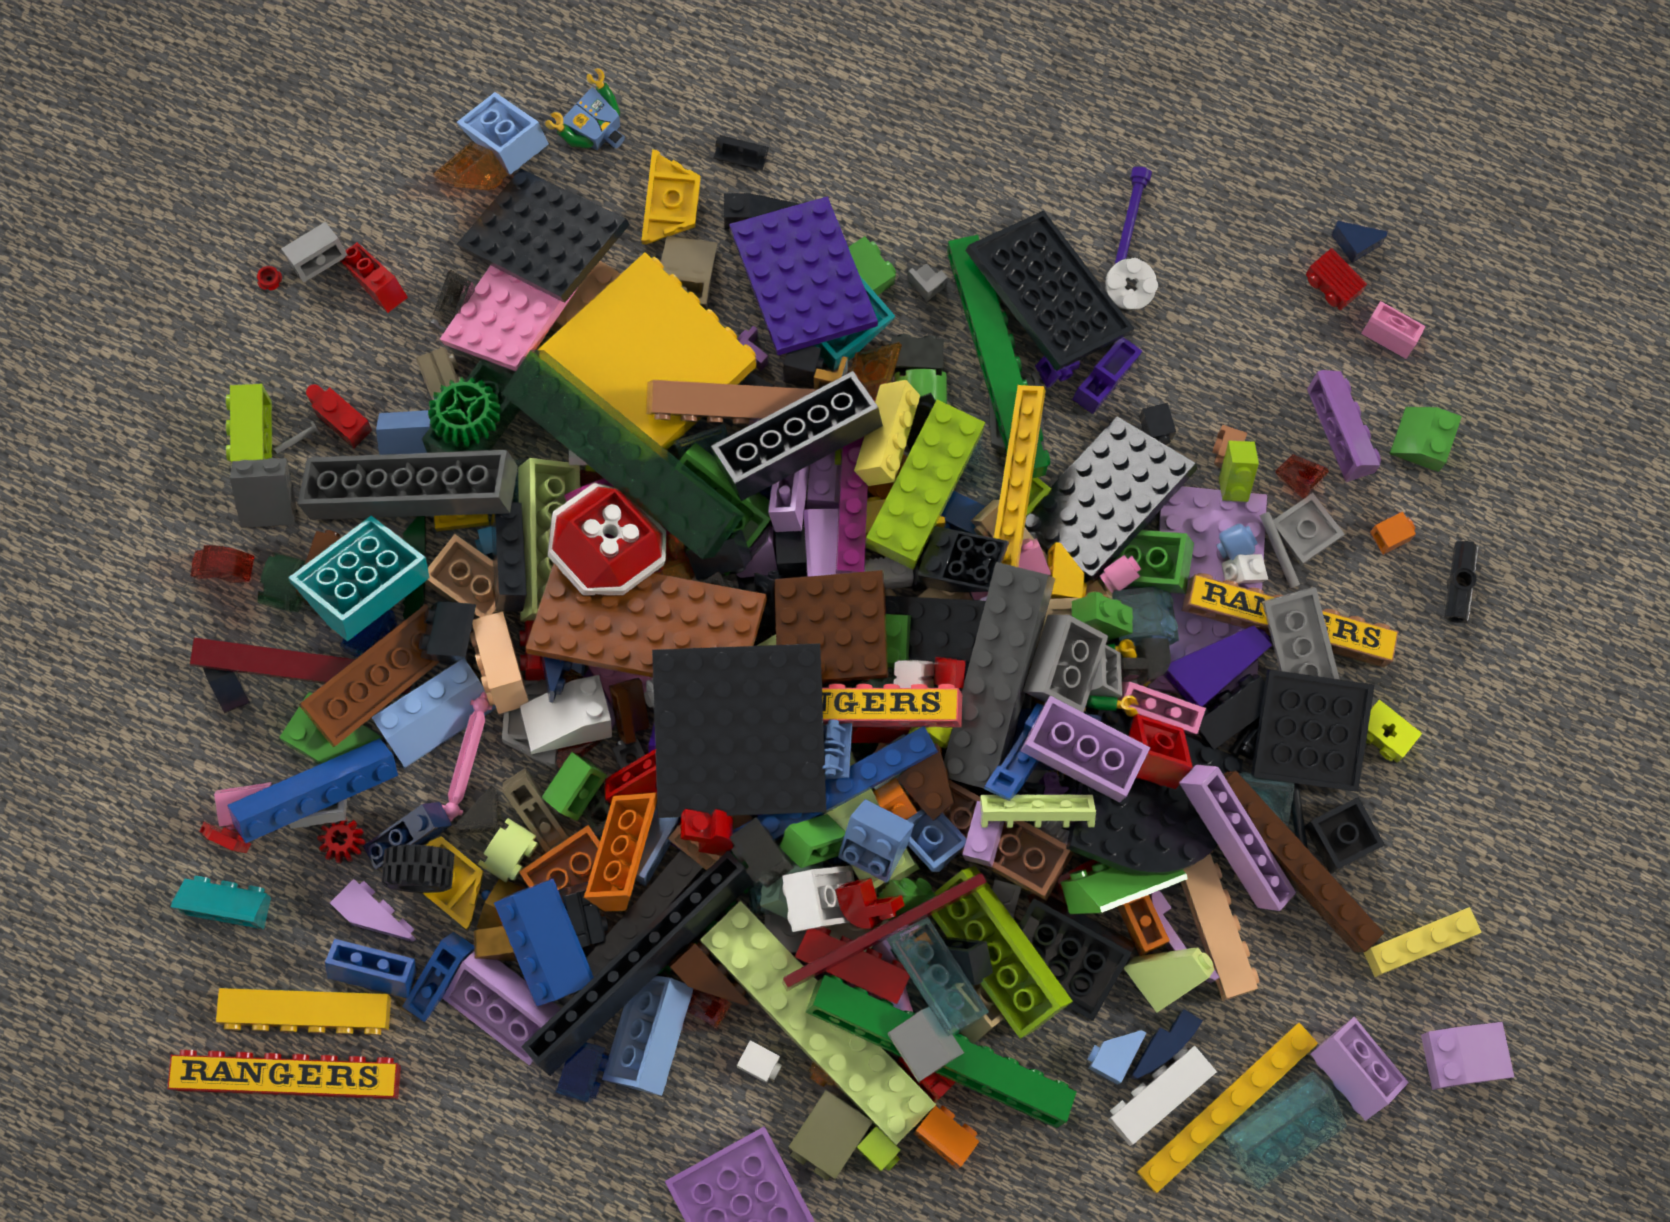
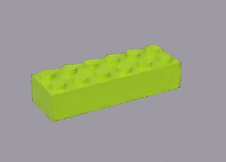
(924, 484)
(1020, 978)

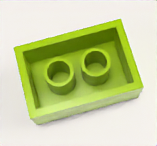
(249, 423)

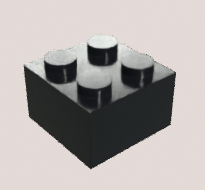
(1344, 835)

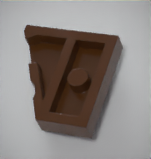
(929, 785)

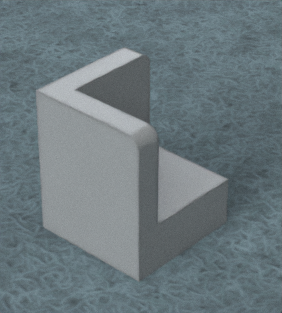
(927, 281)

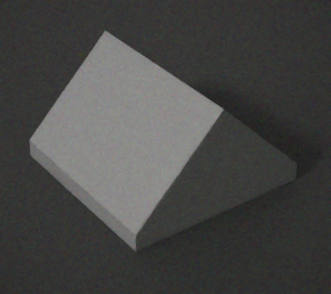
(924, 1044)

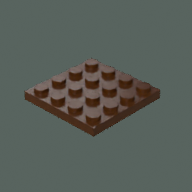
(840, 614)

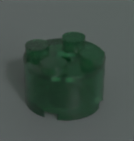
(277, 588)

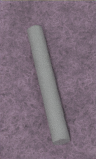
(1279, 549)

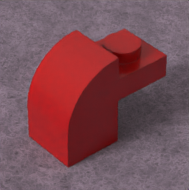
(708, 830)
(861, 906)

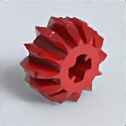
(334, 849)

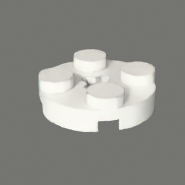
(1145, 285)

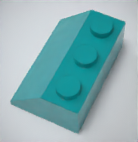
(222, 902)

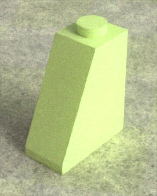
(1169, 974)

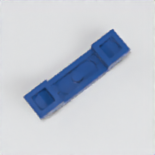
(1017, 766)

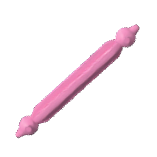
(466, 756)

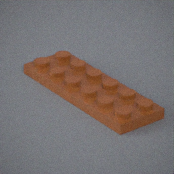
(370, 681)

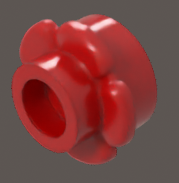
(264, 273)

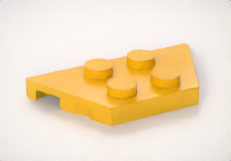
(670, 199)
(467, 878)

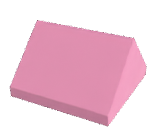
(1393, 330)

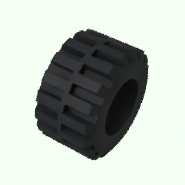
(418, 868)

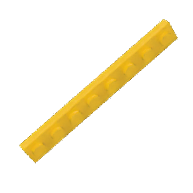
(1019, 470)
(1227, 1108)

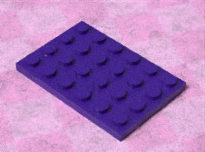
(803, 275)

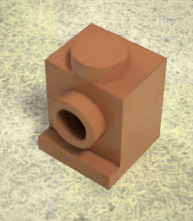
(1224, 435)

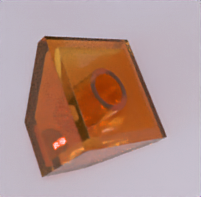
(473, 169)
(876, 366)

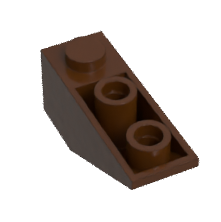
(701, 974)

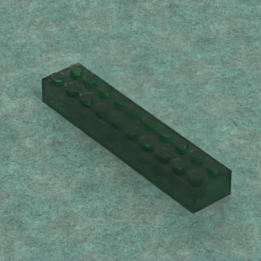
(622, 454)

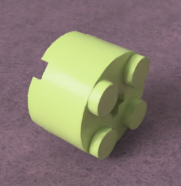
(508, 851)

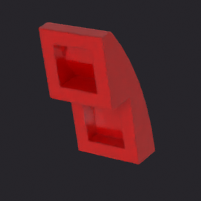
(949, 671)

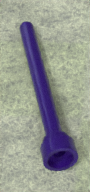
(1140, 178)

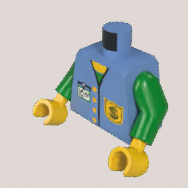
(591, 119)

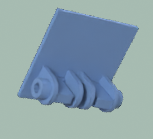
(837, 749)

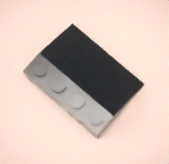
(1077, 951)

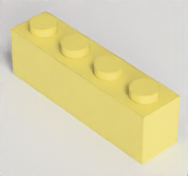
(885, 446)
(1422, 942)

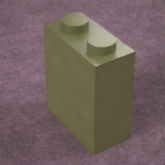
(829, 1136)

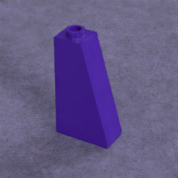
(1211, 669)

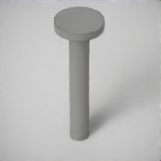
(297, 438)

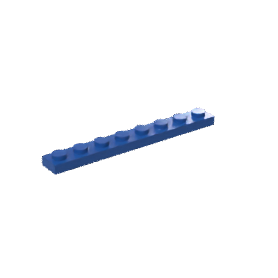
(862, 777)

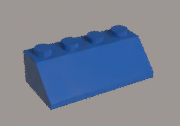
(544, 942)

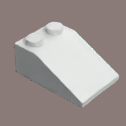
(572, 719)
(813, 897)

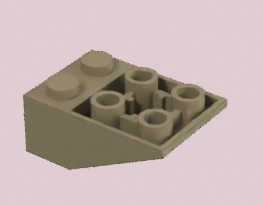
(692, 264)

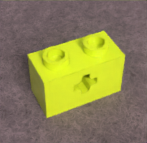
(1401, 735)

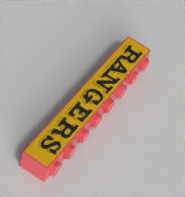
(893, 705)

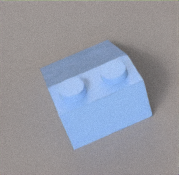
(505, 131)

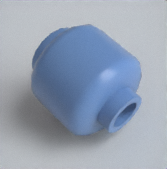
(1236, 541)

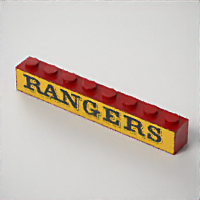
(284, 1076)

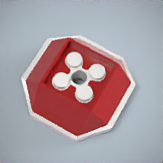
(601, 563)

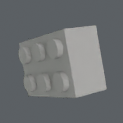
(1065, 661)

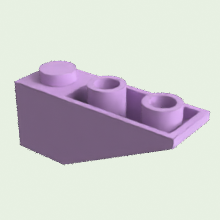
(363, 911)

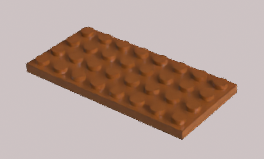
(653, 615)

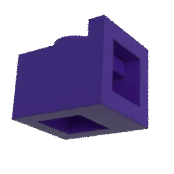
(1050, 375)

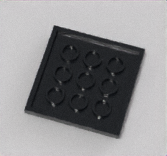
(1312, 730)

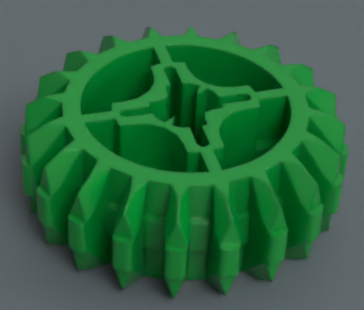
(450, 421)

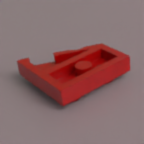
(227, 838)

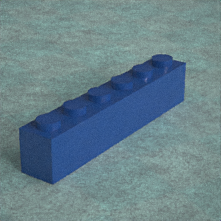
(312, 790)

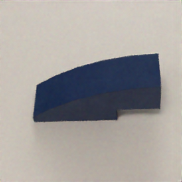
(1166, 1043)

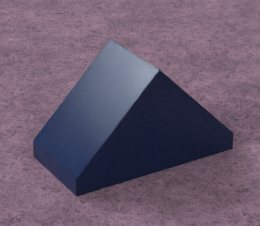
(1356, 239)

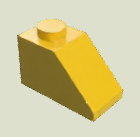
(1067, 574)

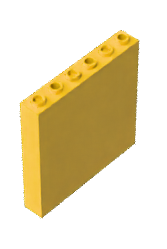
(645, 332)

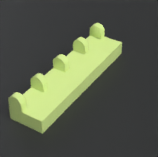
(1038, 809)

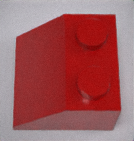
(1168, 754)

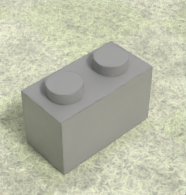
(314, 252)

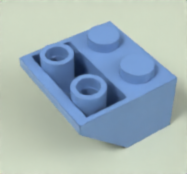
(875, 840)

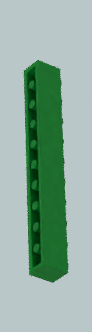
(991, 342)
(976, 1068)

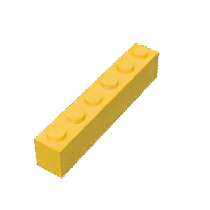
(303, 1010)

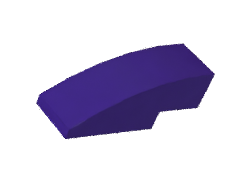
(1106, 375)

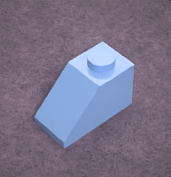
(1115, 1056)

